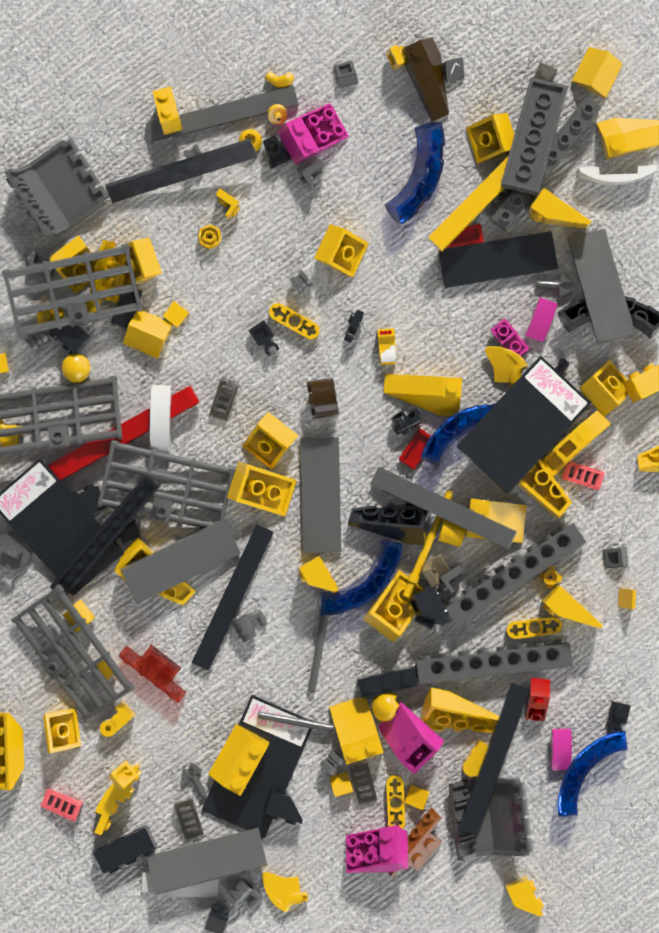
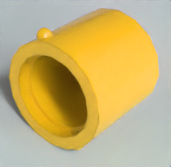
(451, 533)
(84, 612)

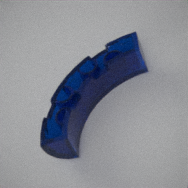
(424, 176)
(452, 430)
(367, 586)
(582, 765)

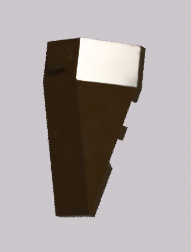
(426, 73)

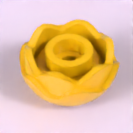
(254, 135)
(203, 235)

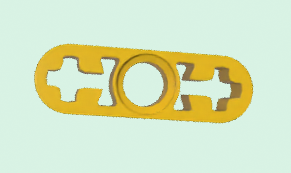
(292, 313)
(528, 621)
(400, 788)

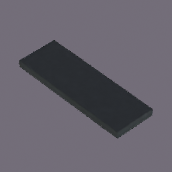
(498, 259)

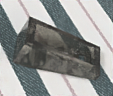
(230, 383)
(357, 768)
(183, 803)

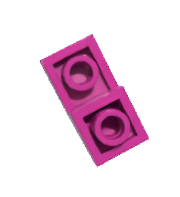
(541, 320)
(508, 337)
(561, 749)

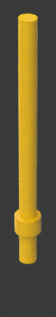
(414, 577)

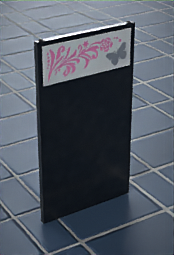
(523, 424)
(52, 521)
(272, 771)

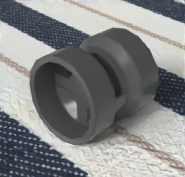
(37, 340)
(333, 758)

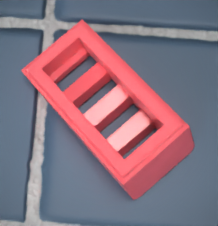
(596, 486)
(71, 816)

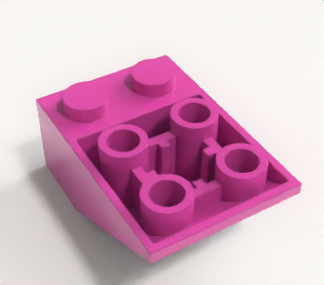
(312, 133)
(410, 738)
(377, 850)

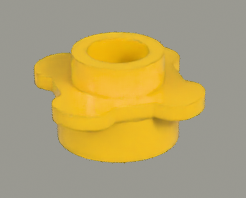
(555, 577)

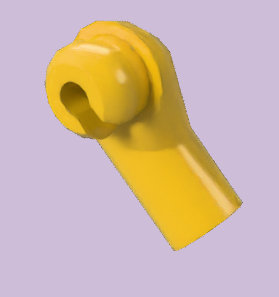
(280, 81)

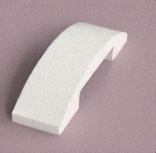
(592, 174)
(160, 418)
(205, 889)

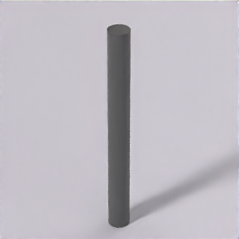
(318, 653)
(295, 721)

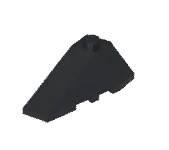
(399, 522)

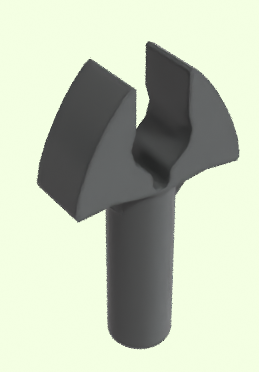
(555, 285)
(194, 778)

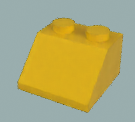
(491, 137)
(73, 248)
(341, 250)
(143, 261)
(605, 388)
(269, 440)
(317, 575)

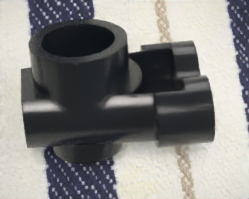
(276, 156)
(404, 423)

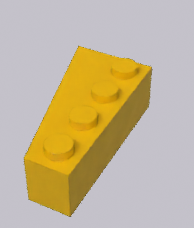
(545, 490)

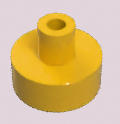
(277, 114)

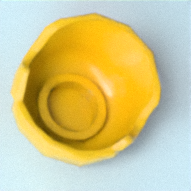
(76, 367)
(385, 706)

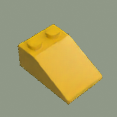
(554, 211)
(261, 489)
(504, 513)
(564, 605)
(391, 609)
(356, 730)

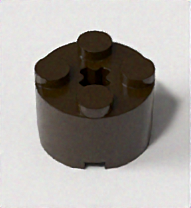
(322, 398)

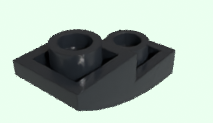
(125, 299)

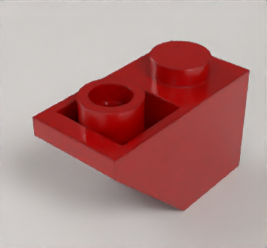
(538, 699)

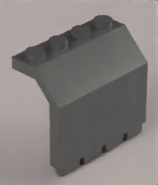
(58, 189)
(503, 825)

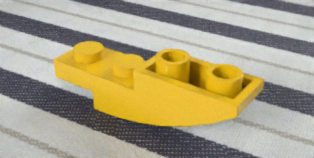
(575, 442)
(109, 804)

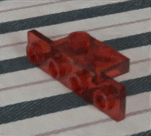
(156, 668)

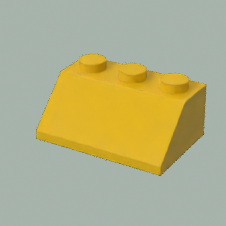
(238, 759)

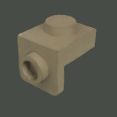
(433, 568)

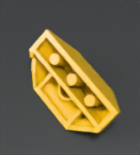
(10, 751)

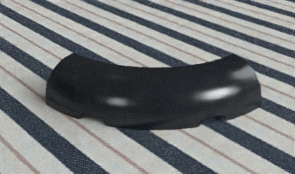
(643, 317)

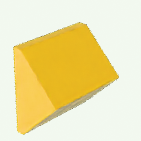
(597, 71)
(147, 333)
(61, 730)

